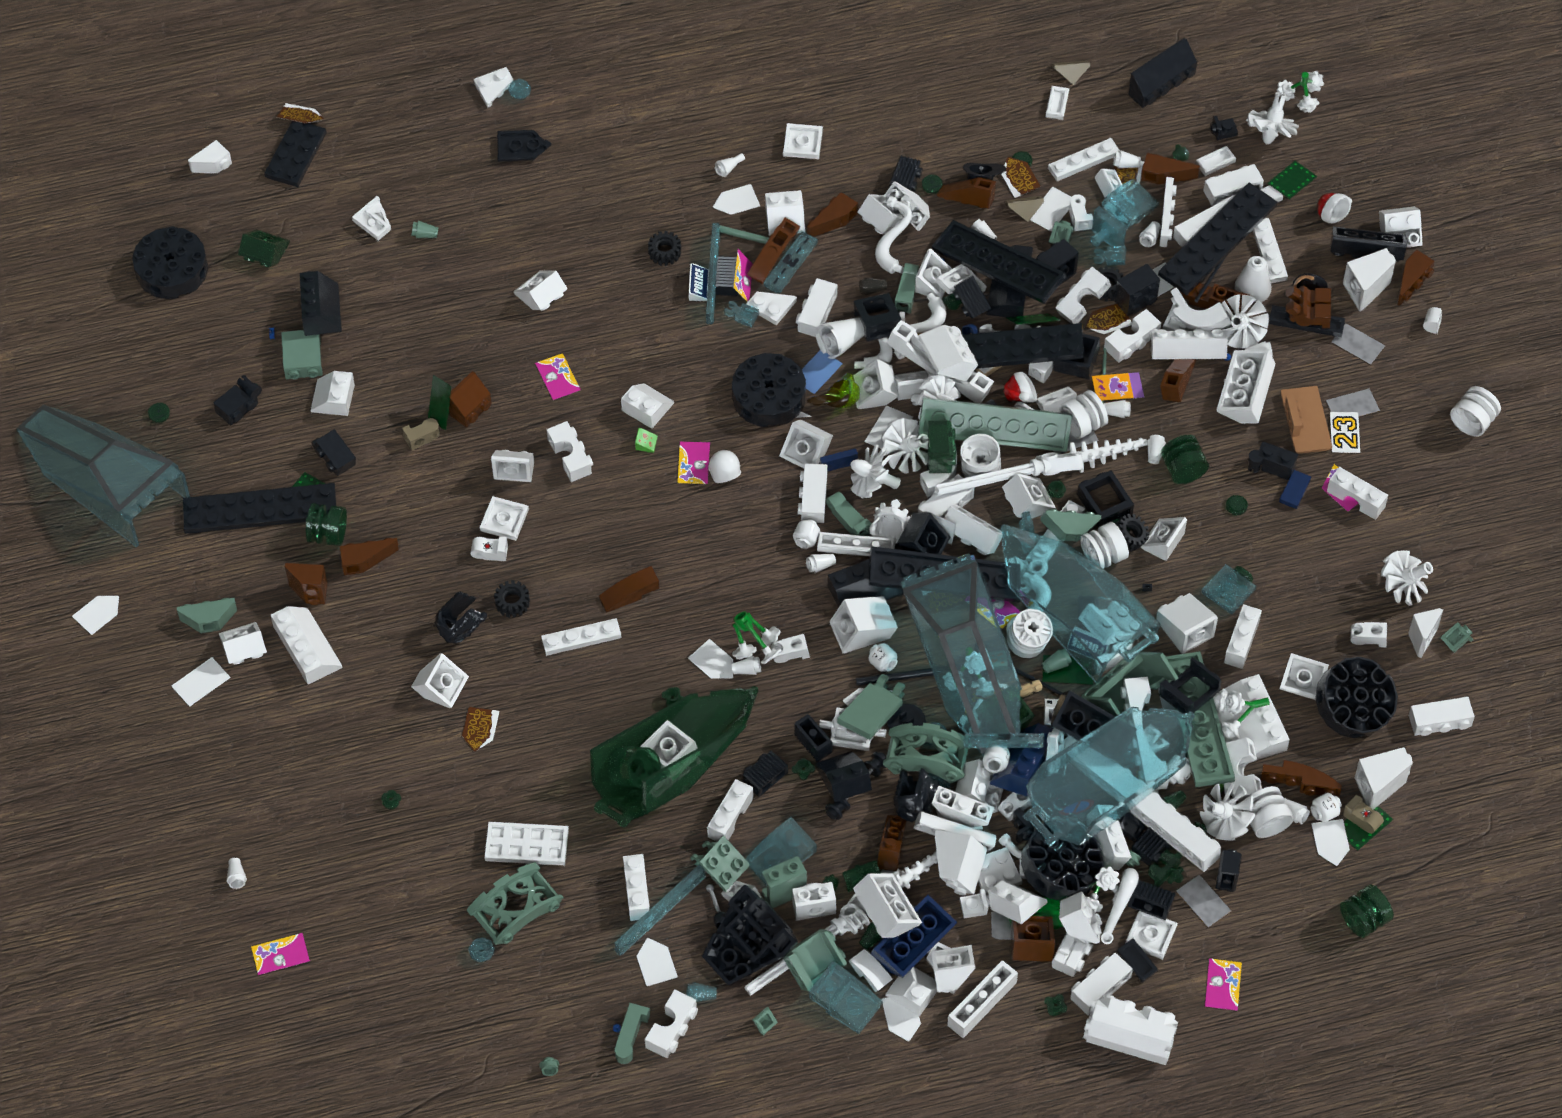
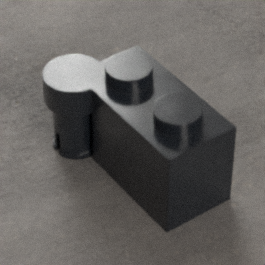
(238, 400)
(334, 452)
(1273, 460)

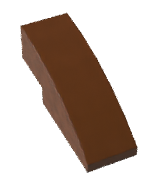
(629, 589)

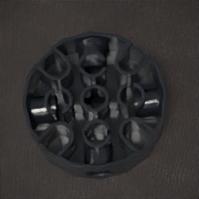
(170, 262)
(768, 390)
(1356, 697)
(1061, 868)

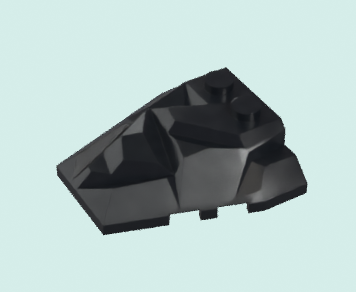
(748, 938)

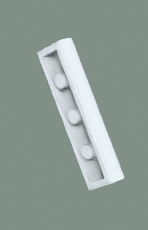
(851, 544)
(929, 823)

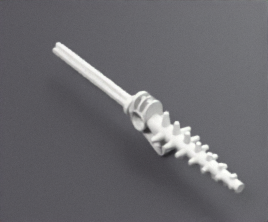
(1046, 464)
(852, 917)

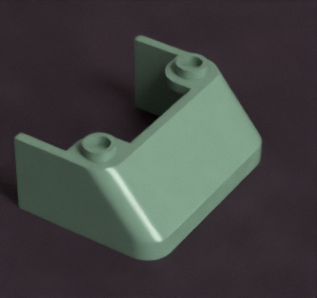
(1145, 664)

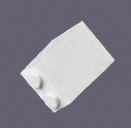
(1368, 277)
(1187, 622)
(862, 623)
(1382, 775)
(959, 860)

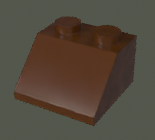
(469, 400)
(307, 582)
(1033, 939)

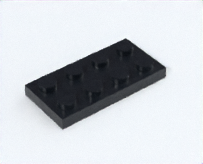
(295, 153)

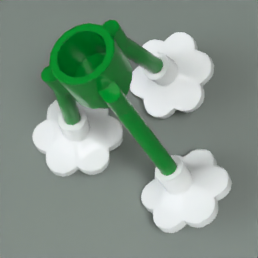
(744, 621)

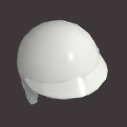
(724, 466)

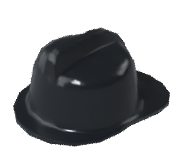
(984, 171)

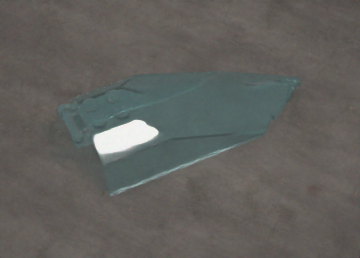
(1087, 606)
(1107, 773)

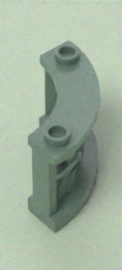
(911, 760)
(527, 876)

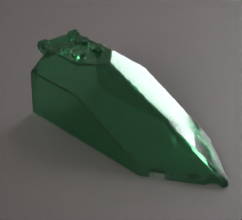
(708, 720)

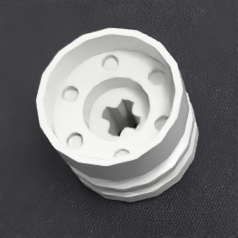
(1475, 411)
(1087, 413)
(980, 455)
(1105, 545)
(1022, 639)
(1270, 812)

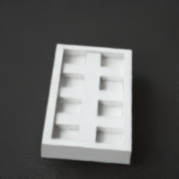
(526, 843)

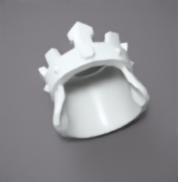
(889, 521)

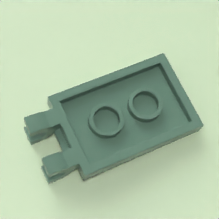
(872, 708)

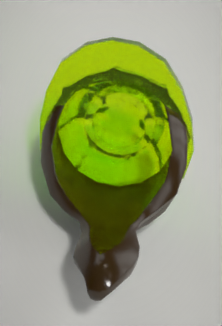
(840, 395)

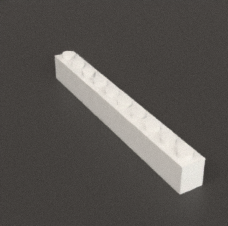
(1174, 828)

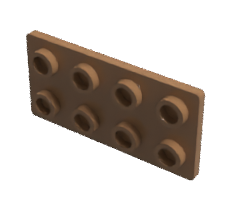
(1306, 420)

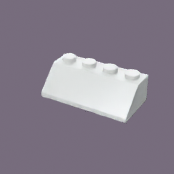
(1246, 385)
(305, 643)

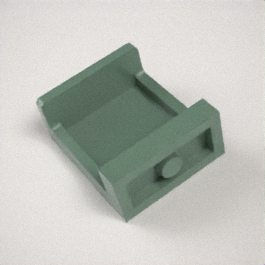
(301, 355)
(782, 880)
(812, 957)

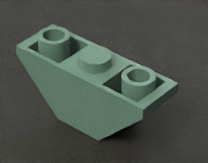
(1069, 524)
(207, 615)

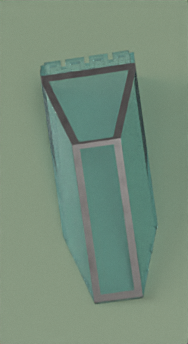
(99, 467)
(965, 646)

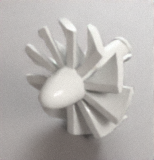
(1272, 121)
(1242, 323)
(937, 388)
(903, 439)
(870, 473)
(1404, 574)
(1225, 818)

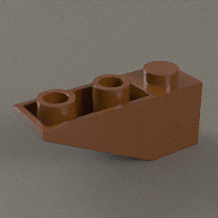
(1157, 168)
(974, 191)
(835, 215)
(1416, 270)
(1176, 379)
(363, 556)
(891, 843)

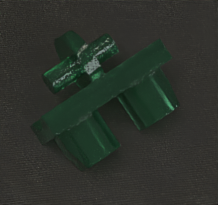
(1169, 871)
(855, 875)

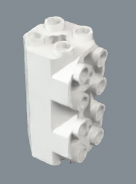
(1134, 1032)

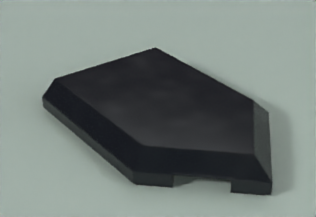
(520, 145)

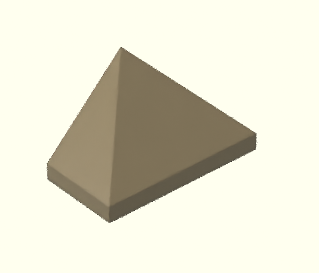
(1072, 70)
(1026, 206)

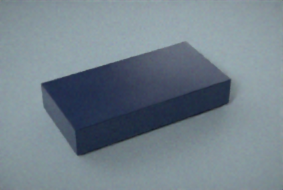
(839, 460)
(1295, 489)

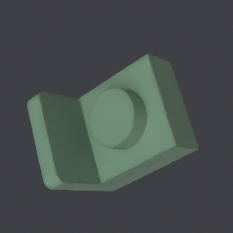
(1061, 231)
(1457, 636)

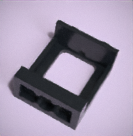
(879, 325)
(1181, 702)

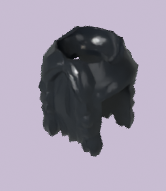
(456, 630)
(914, 796)

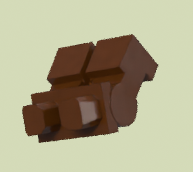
(1309, 306)

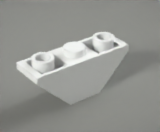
(918, 207)
(961, 808)

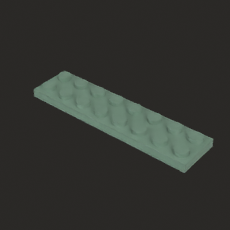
(1005, 424)
(1207, 746)

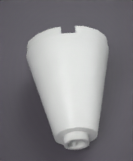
(1255, 279)
(839, 336)

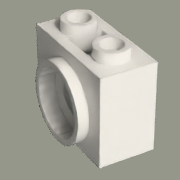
(814, 900)

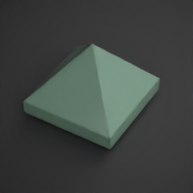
(764, 1021)

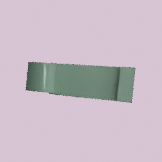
(907, 288)
(848, 515)
(629, 1031)

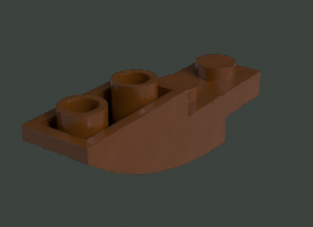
(773, 250)
(1212, 296)
(1309, 779)

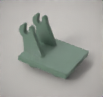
(722, 862)

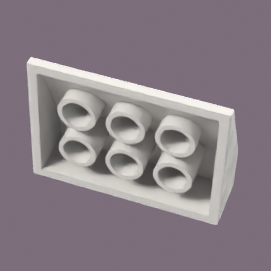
(1261, 724)

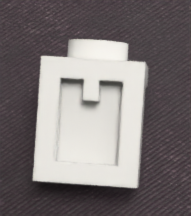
(975, 904)

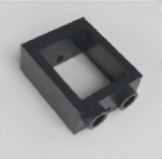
(1112, 513)

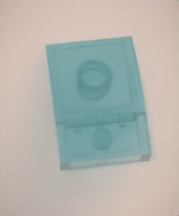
(1129, 203)
(781, 845)
(845, 997)

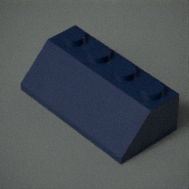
(1022, 764)
(903, 952)

